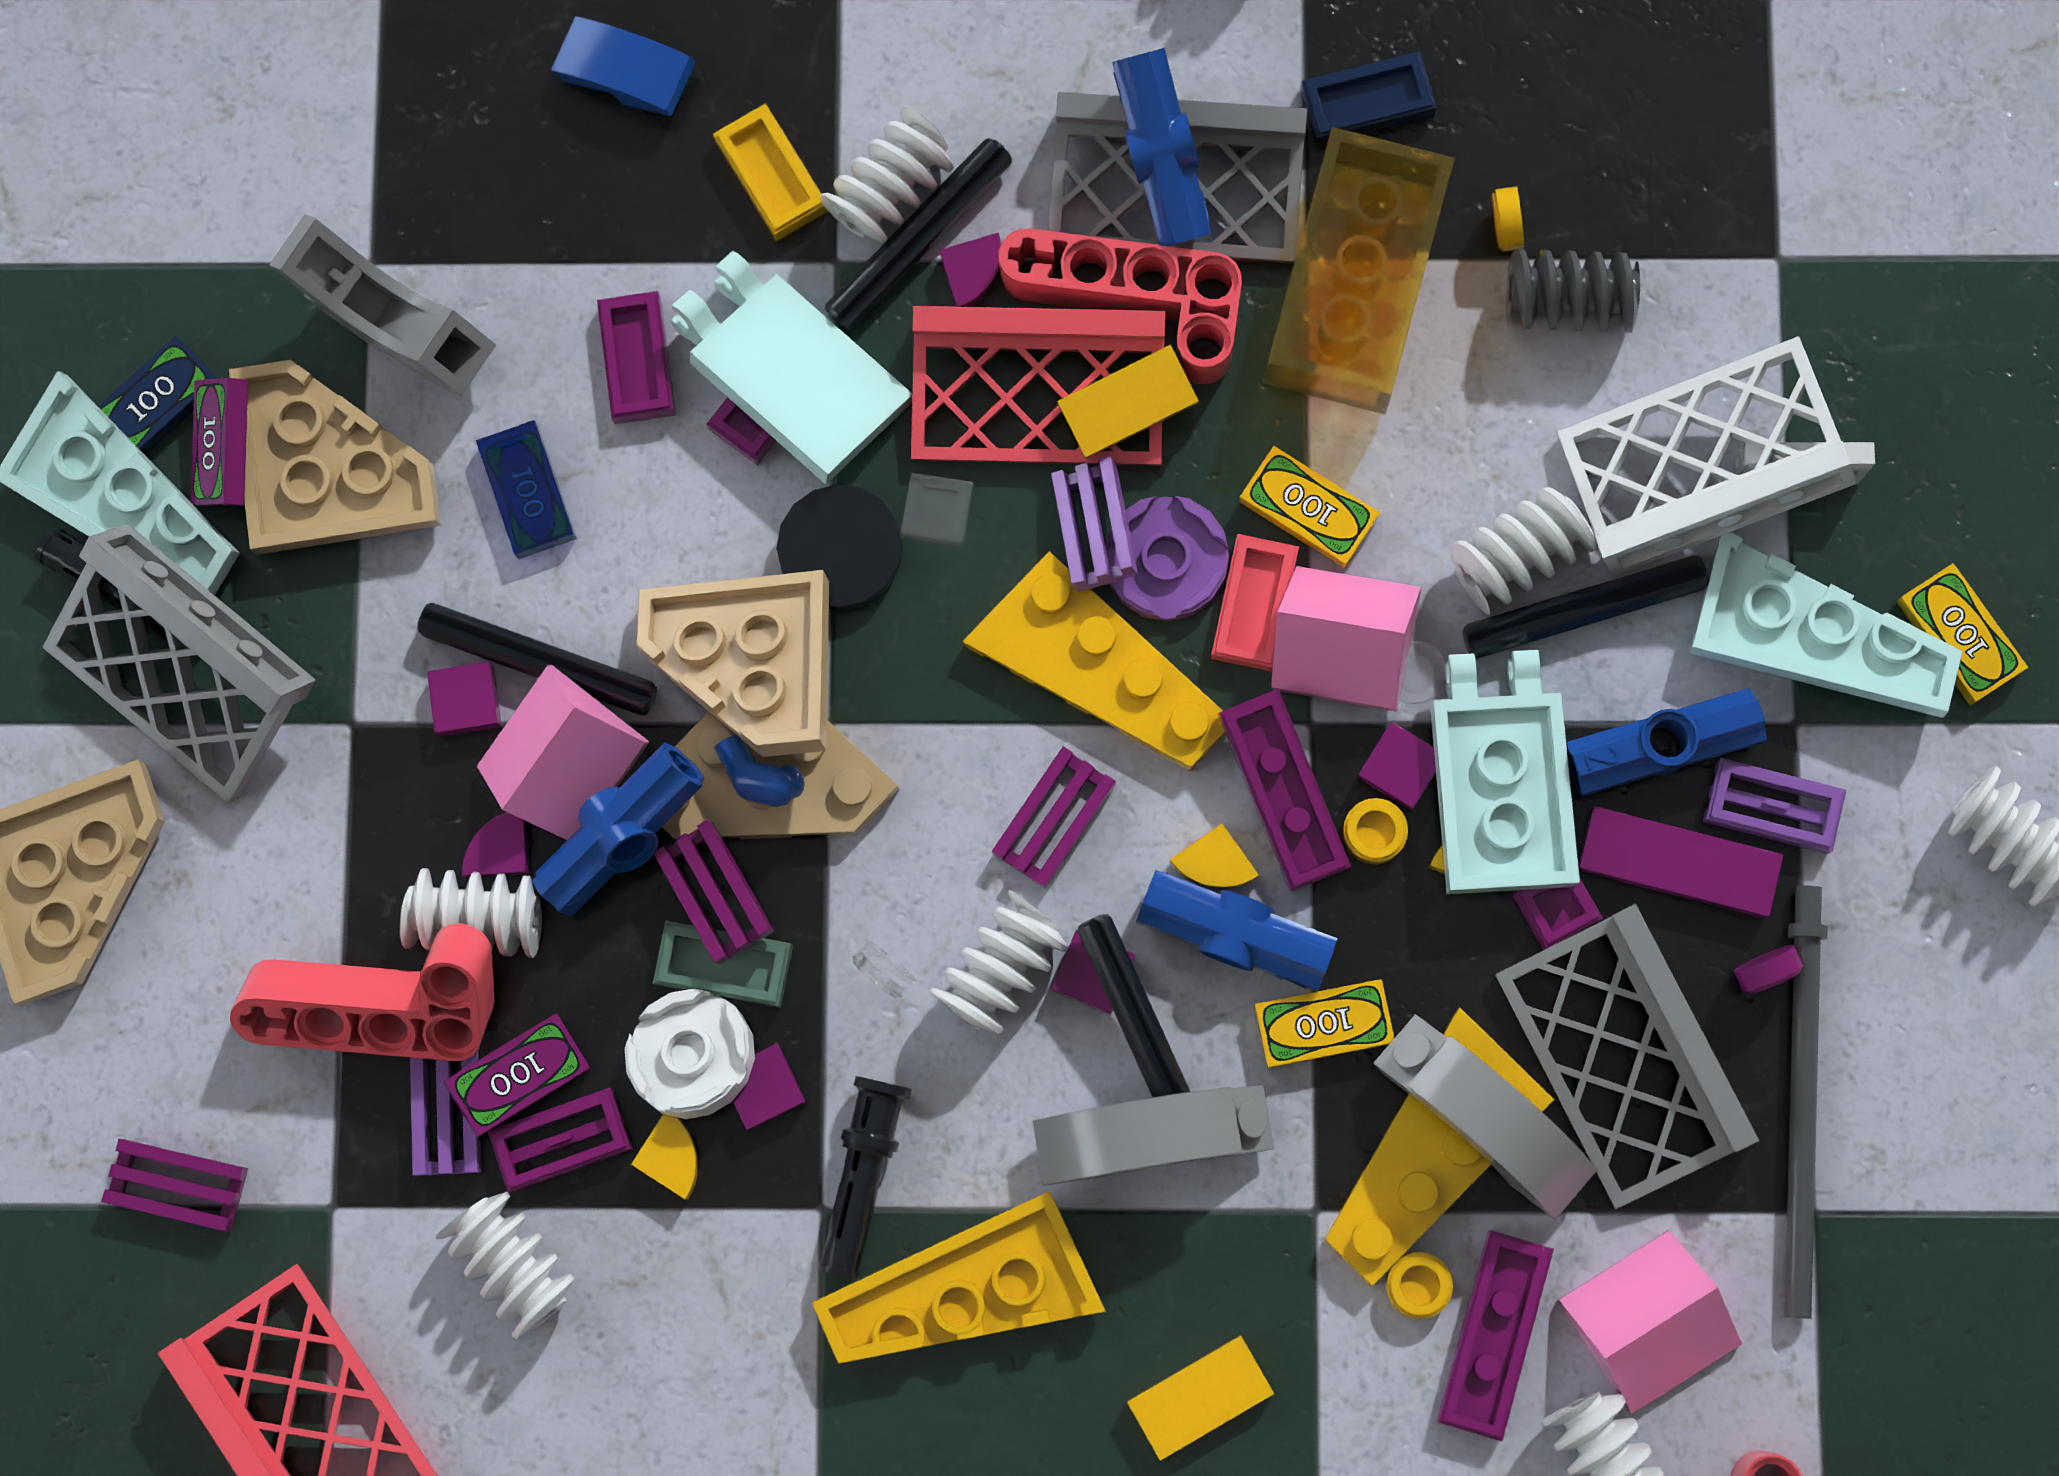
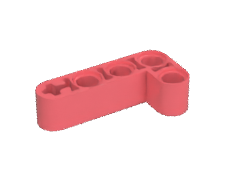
(1118, 291)
(375, 1009)

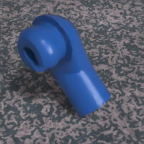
(755, 780)

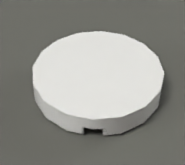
(690, 1054)

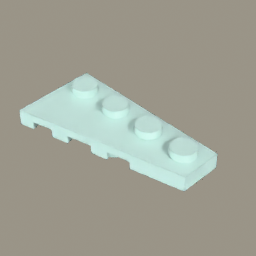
(98, 480)
(1796, 628)

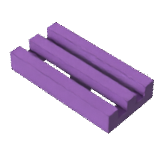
(1084, 480)
(1721, 793)
(421, 1123)

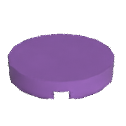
(1177, 558)

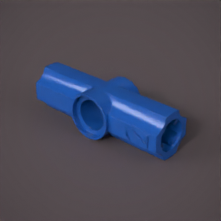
(1162, 147)
(1702, 732)
(618, 829)
(1236, 930)

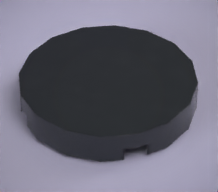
(848, 538)

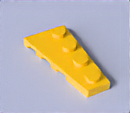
(1097, 664)
(1418, 1169)
(974, 1284)

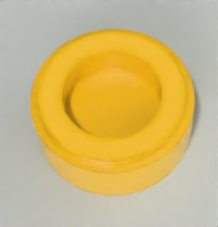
(1508, 219)
(1375, 831)
(1419, 1285)

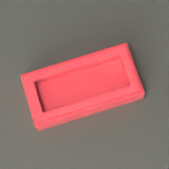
(1251, 600)

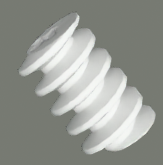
(888, 176)
(1519, 546)
(2011, 834)
(497, 913)
(1001, 965)
(508, 1263)
(1601, 1438)

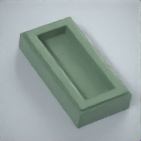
(750, 976)

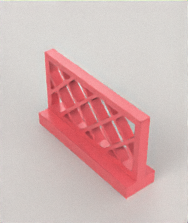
(1025, 331)
(227, 1413)

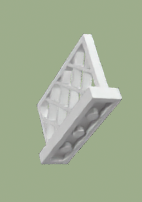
(1723, 506)

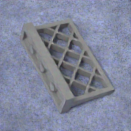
(1211, 125)
(193, 625)
(1677, 1030)

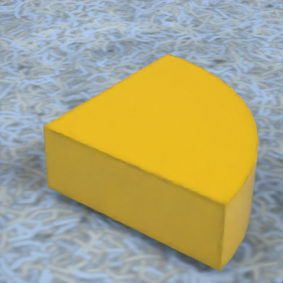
(1215, 861)
(670, 1156)

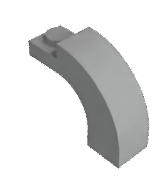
(380, 309)
(1488, 1115)
(1152, 1133)

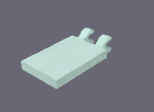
(790, 369)
(1503, 782)

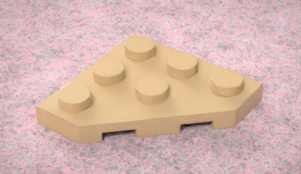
(324, 466)
(747, 654)
(838, 796)
(68, 874)

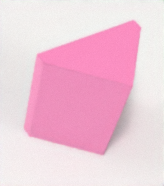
(1344, 638)
(558, 754)
(1652, 1320)

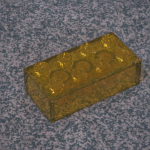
(1358, 270)

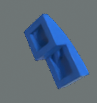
(624, 64)

